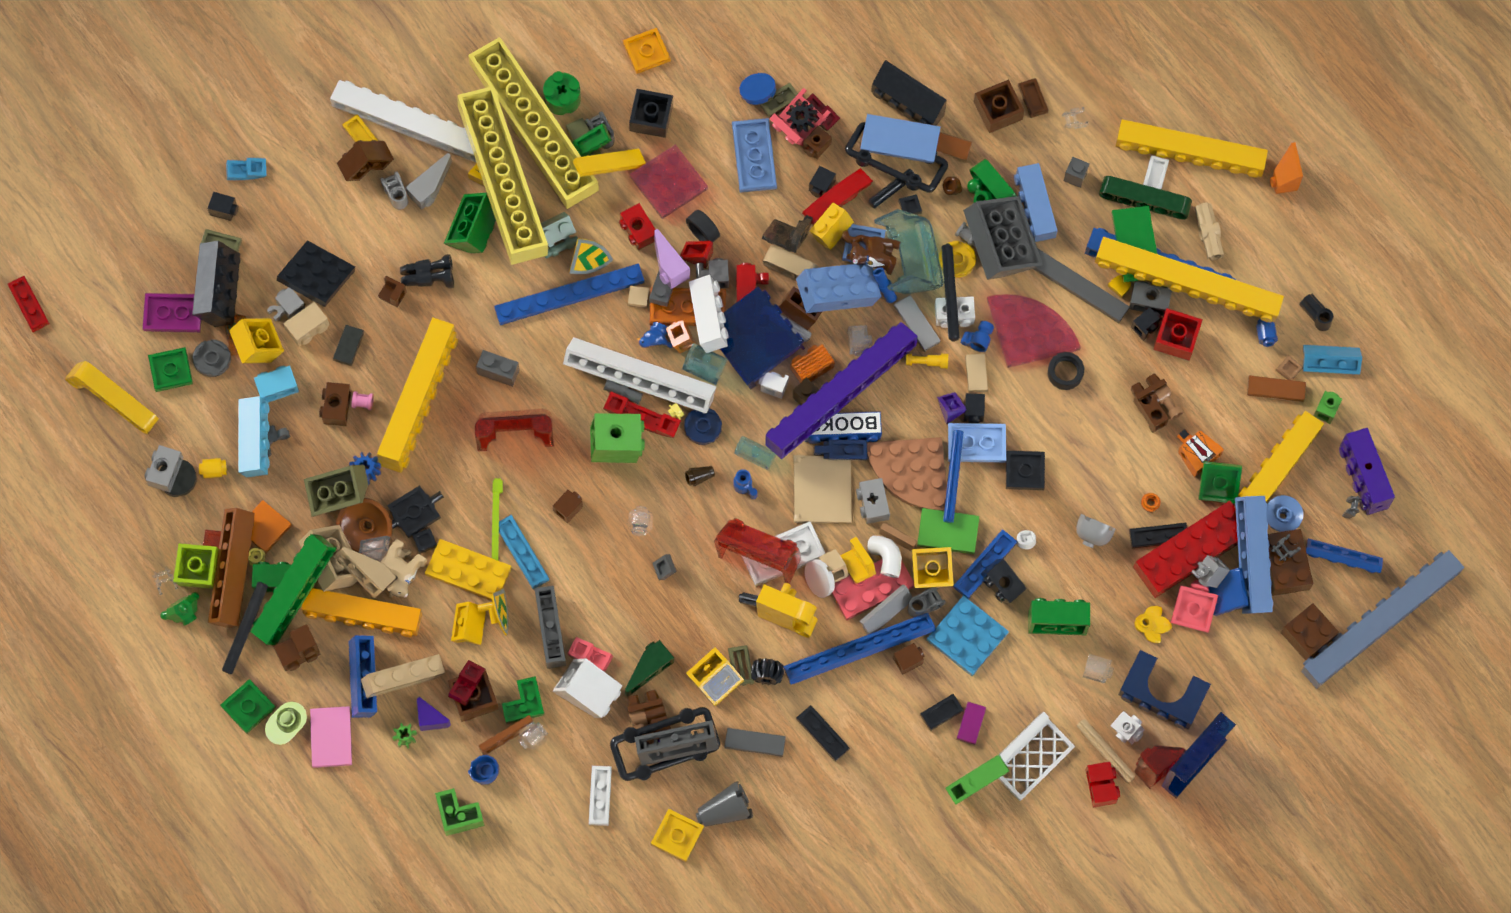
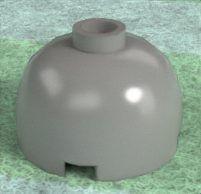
(1093, 531)

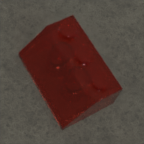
(1156, 763)

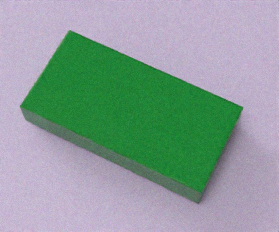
(592, 140)

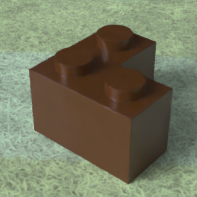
(363, 158)
(297, 649)

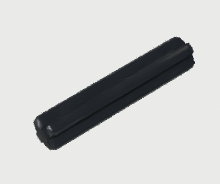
(888, 191)

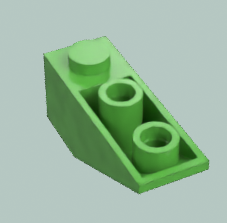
(977, 779)

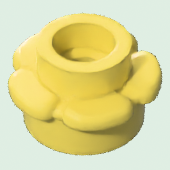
(675, 411)
(256, 552)

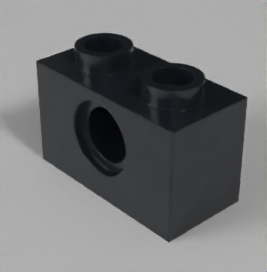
(1013, 585)

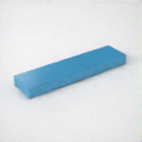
(522, 552)

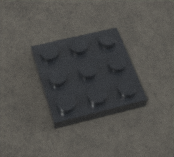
(316, 273)

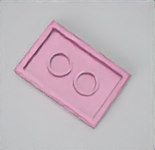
(331, 737)

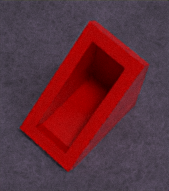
(697, 252)

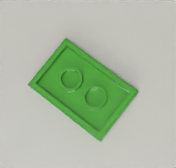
(959, 535)

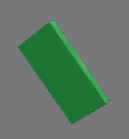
(1134, 228)

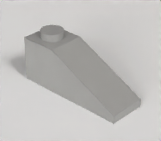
(427, 185)

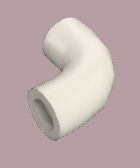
(890, 554)

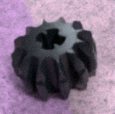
(808, 112)
(767, 671)

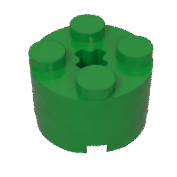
(562, 93)

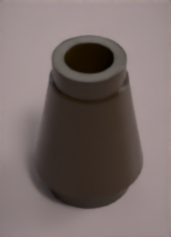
(697, 475)

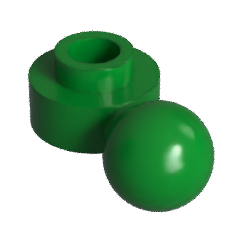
(974, 186)

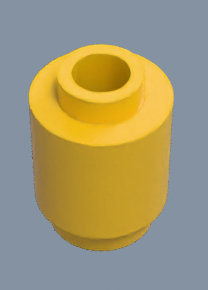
(212, 468)

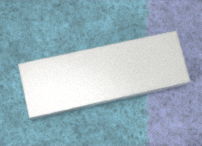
(600, 795)

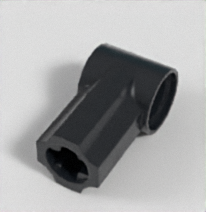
(1316, 310)

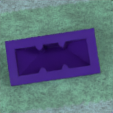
(951, 406)

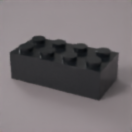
(216, 283)

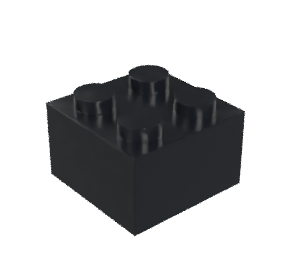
(651, 113)

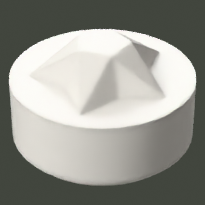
(1026, 539)

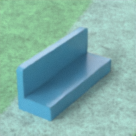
(1332, 359)

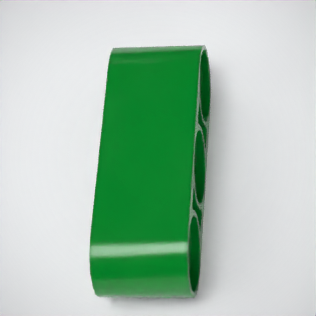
(991, 180)

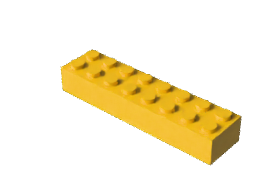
(417, 395)

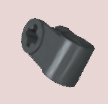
(596, 121)
(928, 600)

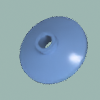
(1287, 506)

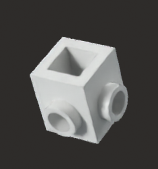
(1128, 728)

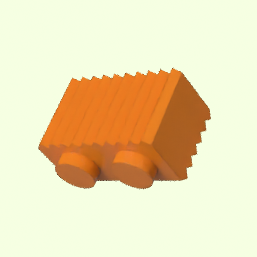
(812, 364)

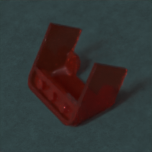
(758, 547)

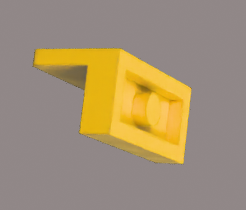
(858, 562)
(468, 623)

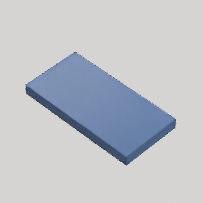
(900, 138)
(754, 155)

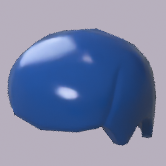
(484, 770)

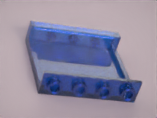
(758, 336)
(1198, 755)

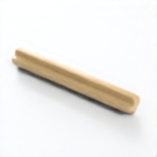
(1106, 751)

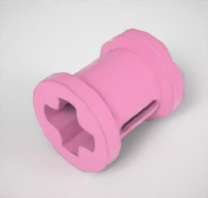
(362, 400)

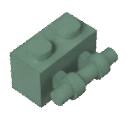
(556, 229)

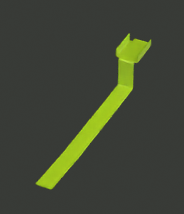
(497, 489)

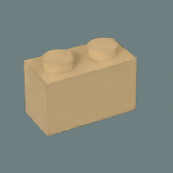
(306, 324)

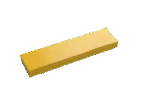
(609, 162)

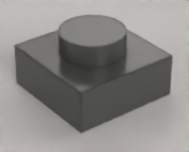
(664, 567)

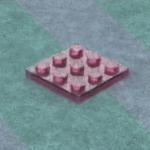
(668, 181)

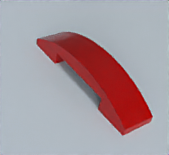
(653, 422)

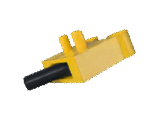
(783, 609)

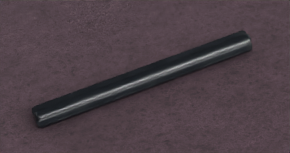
(950, 292)

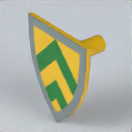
(589, 257)
(497, 609)

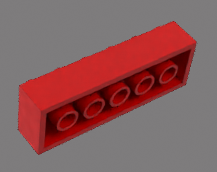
(1180, 555)

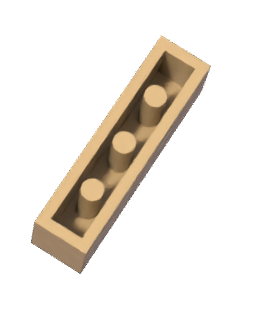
(402, 676)

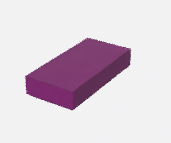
(971, 723)

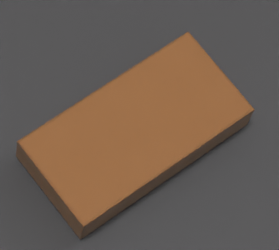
(898, 537)

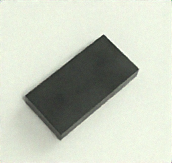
(348, 345)

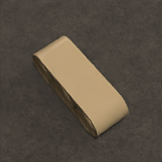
(786, 262)

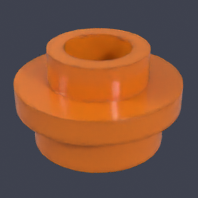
(1153, 497)

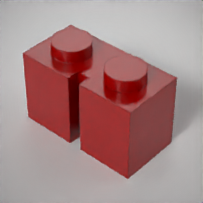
(1101, 784)

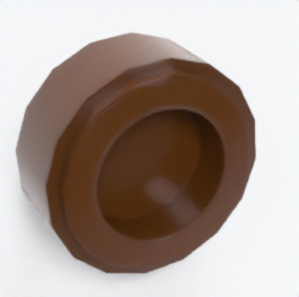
(952, 186)

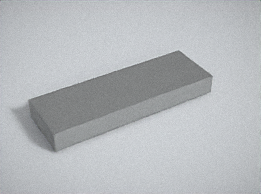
(917, 323)
(886, 610)

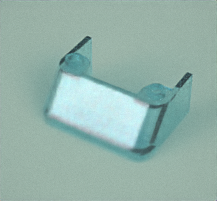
(916, 251)

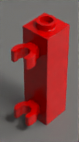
(747, 279)

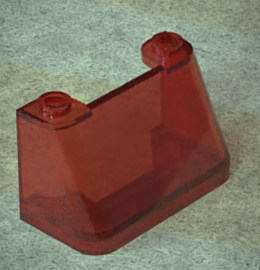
(515, 420)

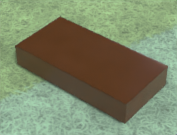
(1033, 98)

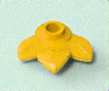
(1155, 624)

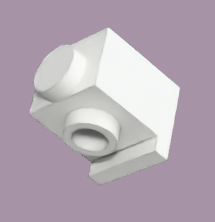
(774, 384)

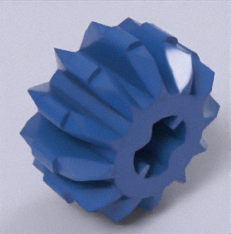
(372, 464)

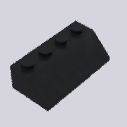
(908, 95)

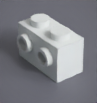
(965, 309)

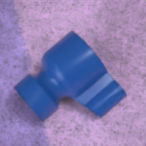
(980, 339)
(743, 484)

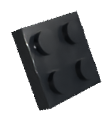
(1025, 470)

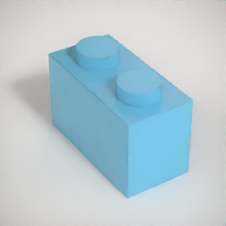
(276, 383)

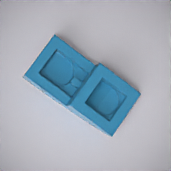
(245, 170)

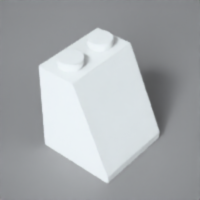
(588, 688)

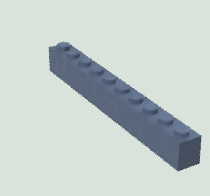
(1382, 619)

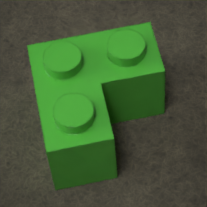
(456, 818)

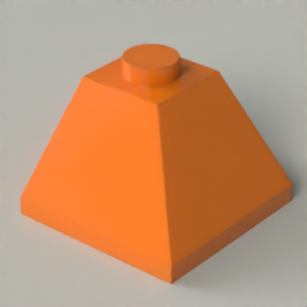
(1288, 172)

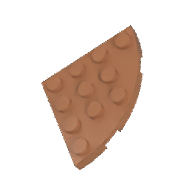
(911, 470)

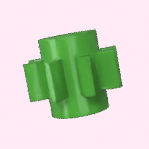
(406, 740)

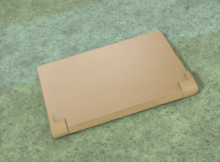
(821, 490)

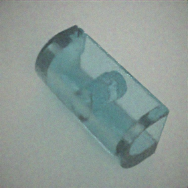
(755, 452)

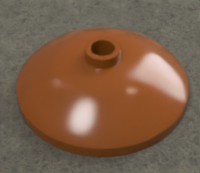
(354, 519)

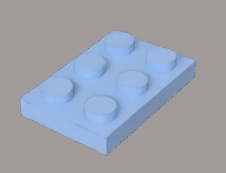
(980, 442)

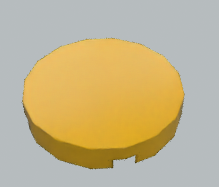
(963, 257)

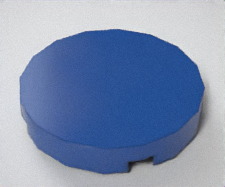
(757, 88)

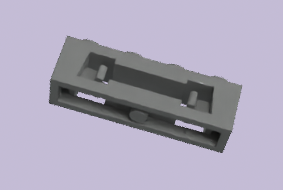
(550, 627)
(676, 743)

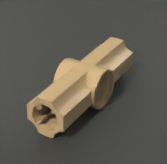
(1209, 231)

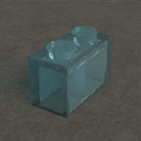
(704, 365)

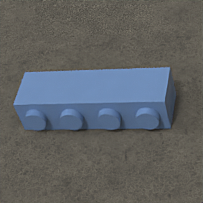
(1036, 202)

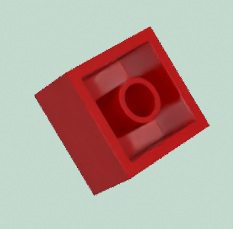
(1178, 334)

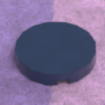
(703, 427)

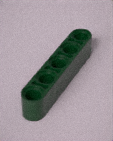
(1140, 195)

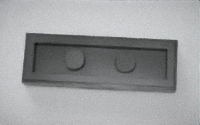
(755, 742)

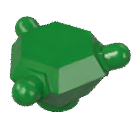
(182, 610)

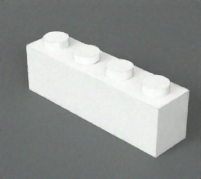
(708, 313)

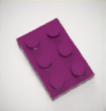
(170, 313)

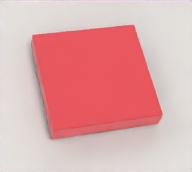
(1194, 609)

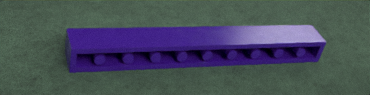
(840, 390)

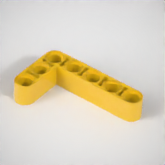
(114, 396)

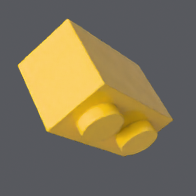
(831, 226)

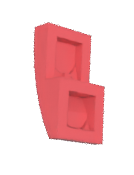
(582, 649)

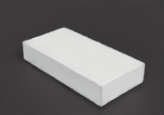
(1156, 172)

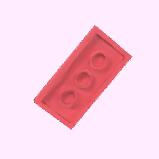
(860, 597)

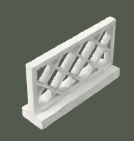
(1022, 741)

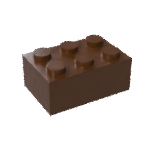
(1293, 573)

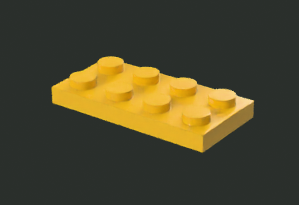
(467, 569)

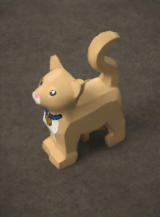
(404, 571)

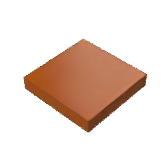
(268, 526)

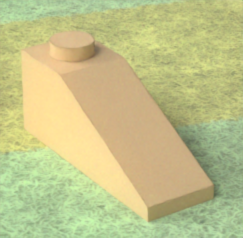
(368, 572)

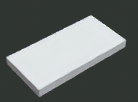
(809, 548)

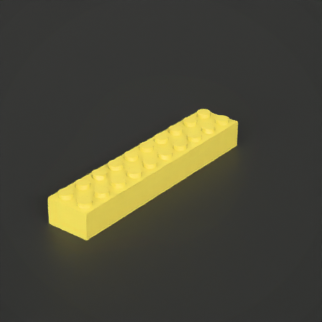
(532, 122)
(502, 175)

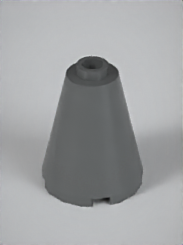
(725, 807)

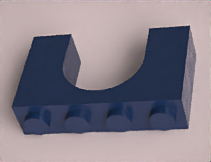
(1180, 712)

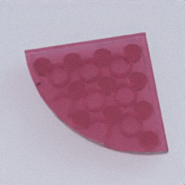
(1029, 329)

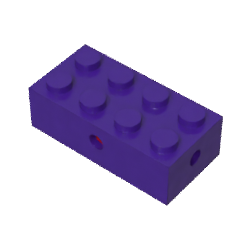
(1366, 471)

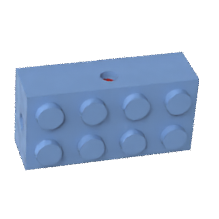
(838, 287)

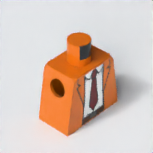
(1198, 449)

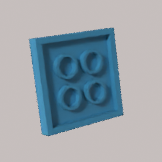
(967, 635)

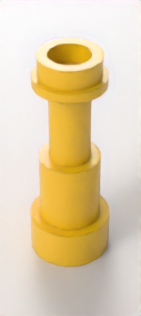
(931, 360)

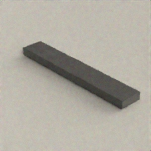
(1082, 287)

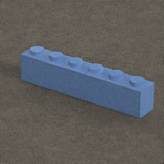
(1254, 552)

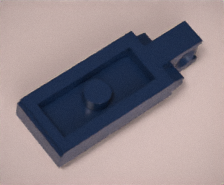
(843, 450)

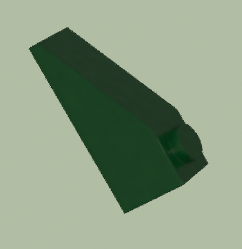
(652, 662)

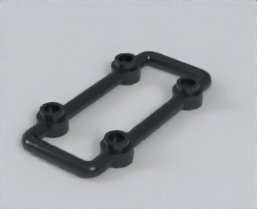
(913, 181)
(644, 772)

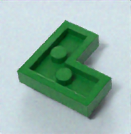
(529, 703)

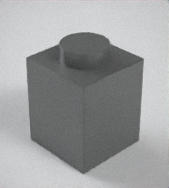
(1076, 172)

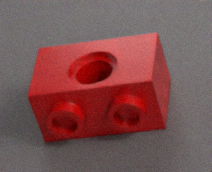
(636, 216)

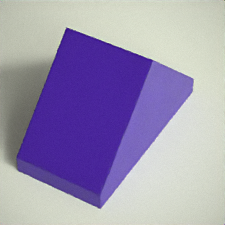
(429, 717)

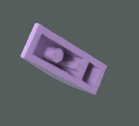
(671, 266)

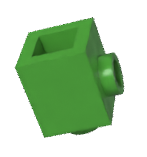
(1328, 407)

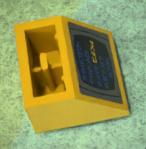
(715, 676)

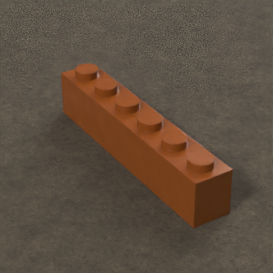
(231, 567)

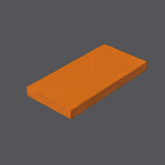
(679, 308)

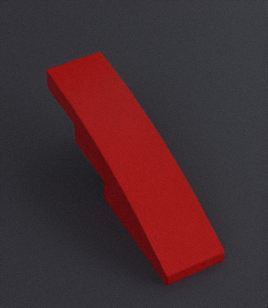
(839, 194)

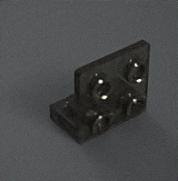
(786, 235)

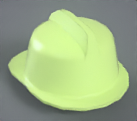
(285, 723)

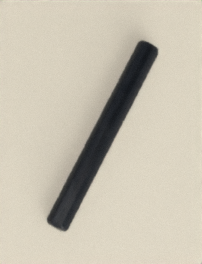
(245, 627)

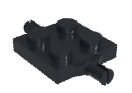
(414, 511)

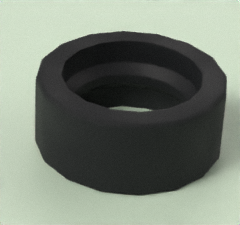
(702, 226)
(1069, 357)

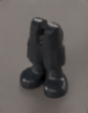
(421, 273)

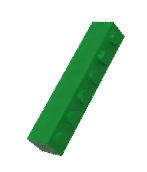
(293, 589)

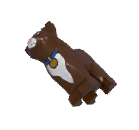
(876, 251)

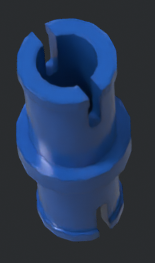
(883, 282)

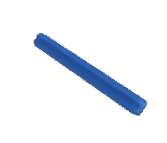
(953, 476)

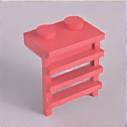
(780, 122)

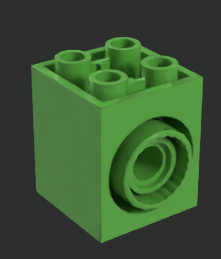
(616, 438)

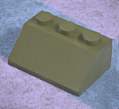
(336, 489)

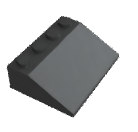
(1002, 237)

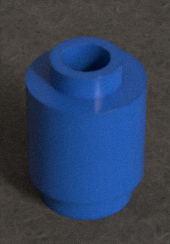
(1266, 333)

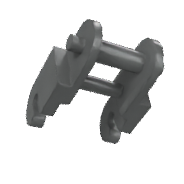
(1351, 512)
(1289, 554)

